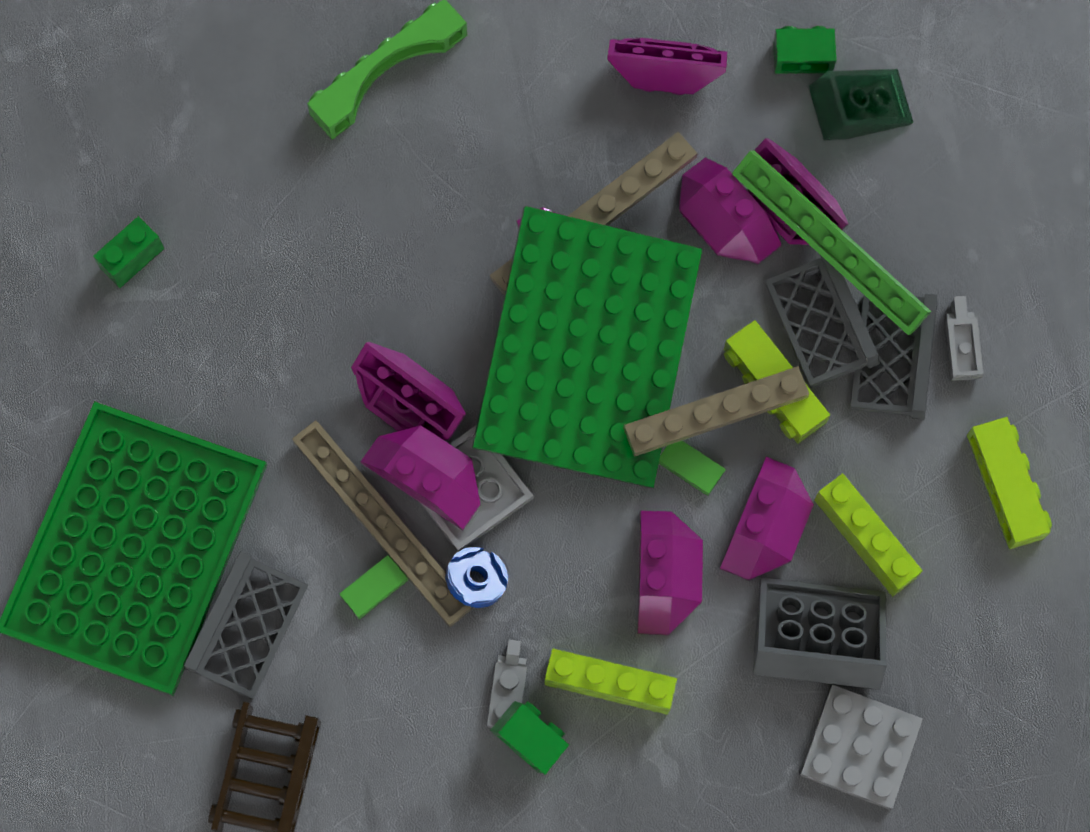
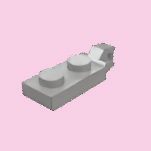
(963, 342)
(507, 682)

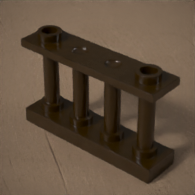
(296, 765)

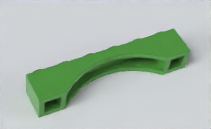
(433, 32)

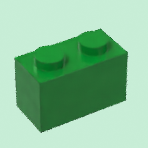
(804, 50)
(129, 252)
(530, 737)

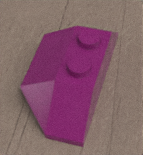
(666, 64)
(804, 182)
(726, 214)
(405, 392)
(427, 472)
(769, 522)
(667, 572)

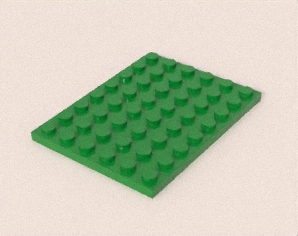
(585, 345)
(132, 548)

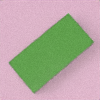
(691, 466)
(373, 587)

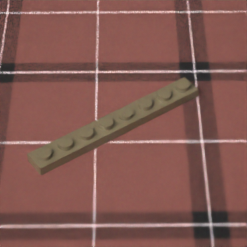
(625, 190)
(380, 521)

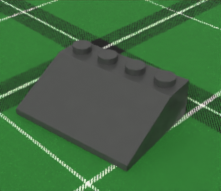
(820, 633)

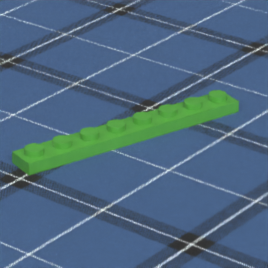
(831, 242)

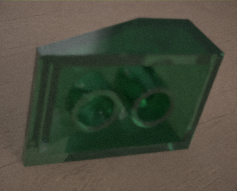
(859, 103)

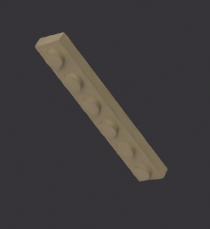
(716, 411)

